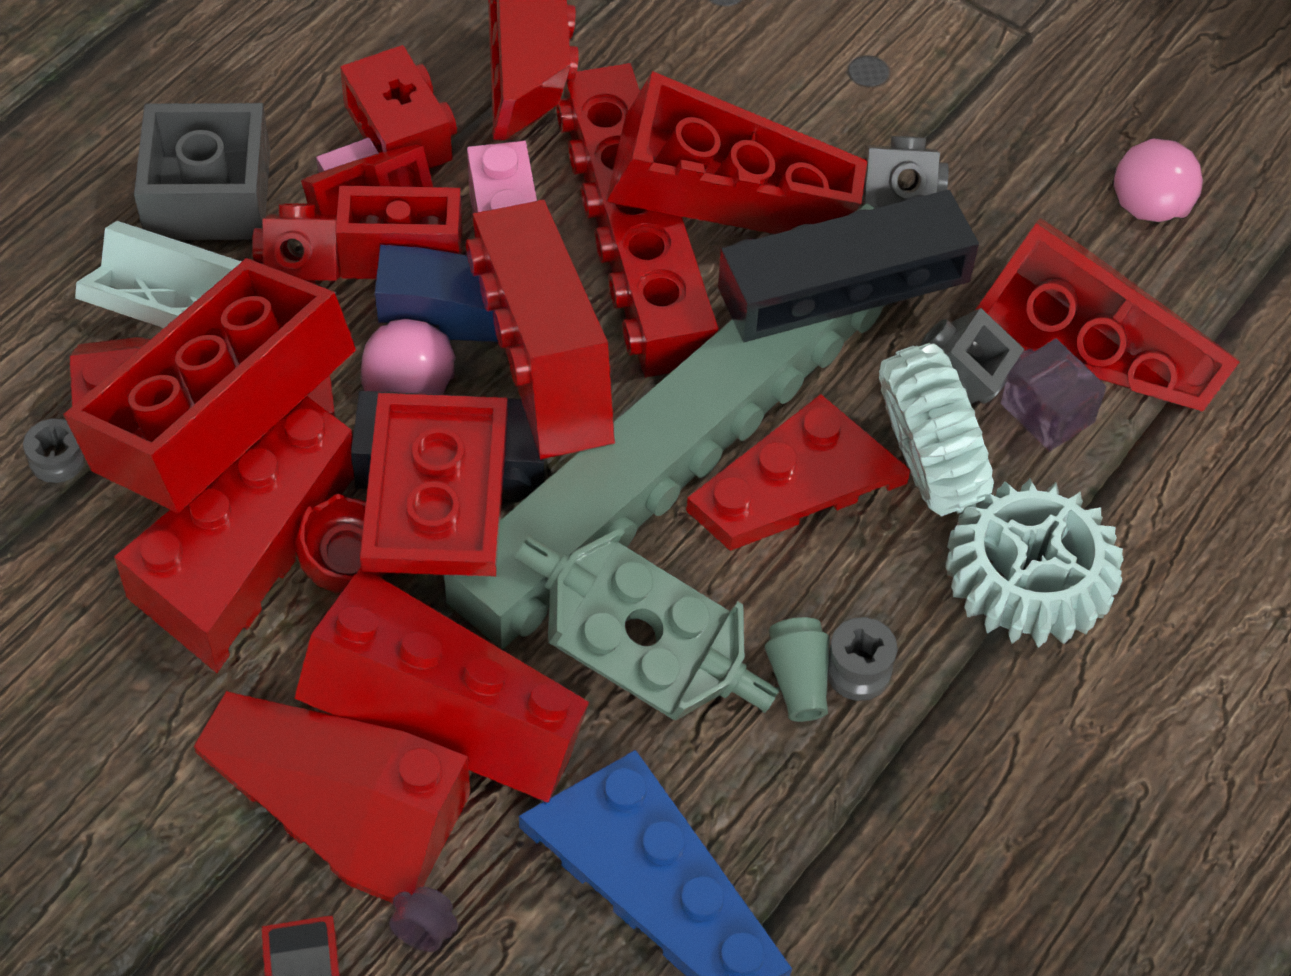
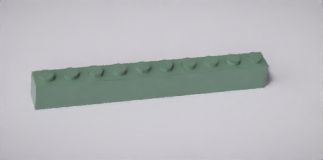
(657, 450)

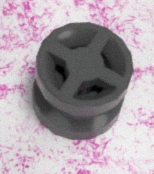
(856, 675)

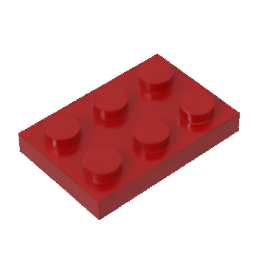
(435, 485)

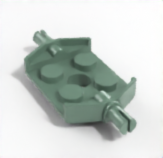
(696, 639)

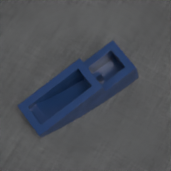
(433, 290)

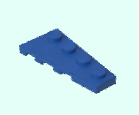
(652, 867)

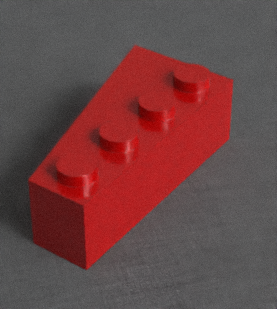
(222, 553)

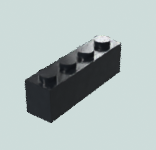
(846, 265)

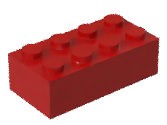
(211, 383)

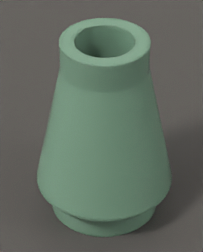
(800, 664)

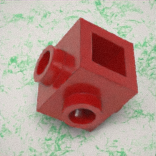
(315, 232)

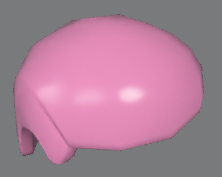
(1158, 180)
(407, 359)

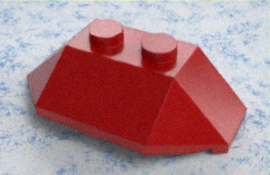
(528, 60)

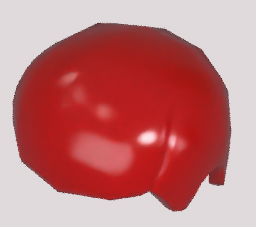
(331, 542)

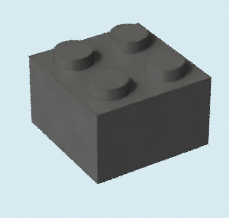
(203, 170)

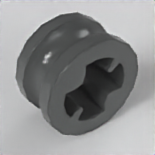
(53, 468)

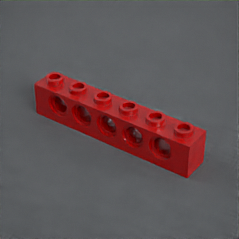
(647, 249)

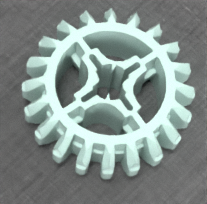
(936, 428)
(1049, 593)

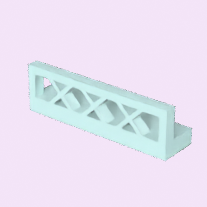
(150, 275)

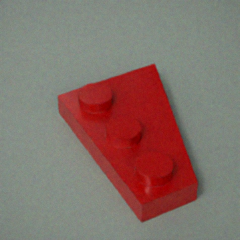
(794, 471)

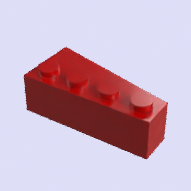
(727, 165)
(545, 327)
(418, 672)

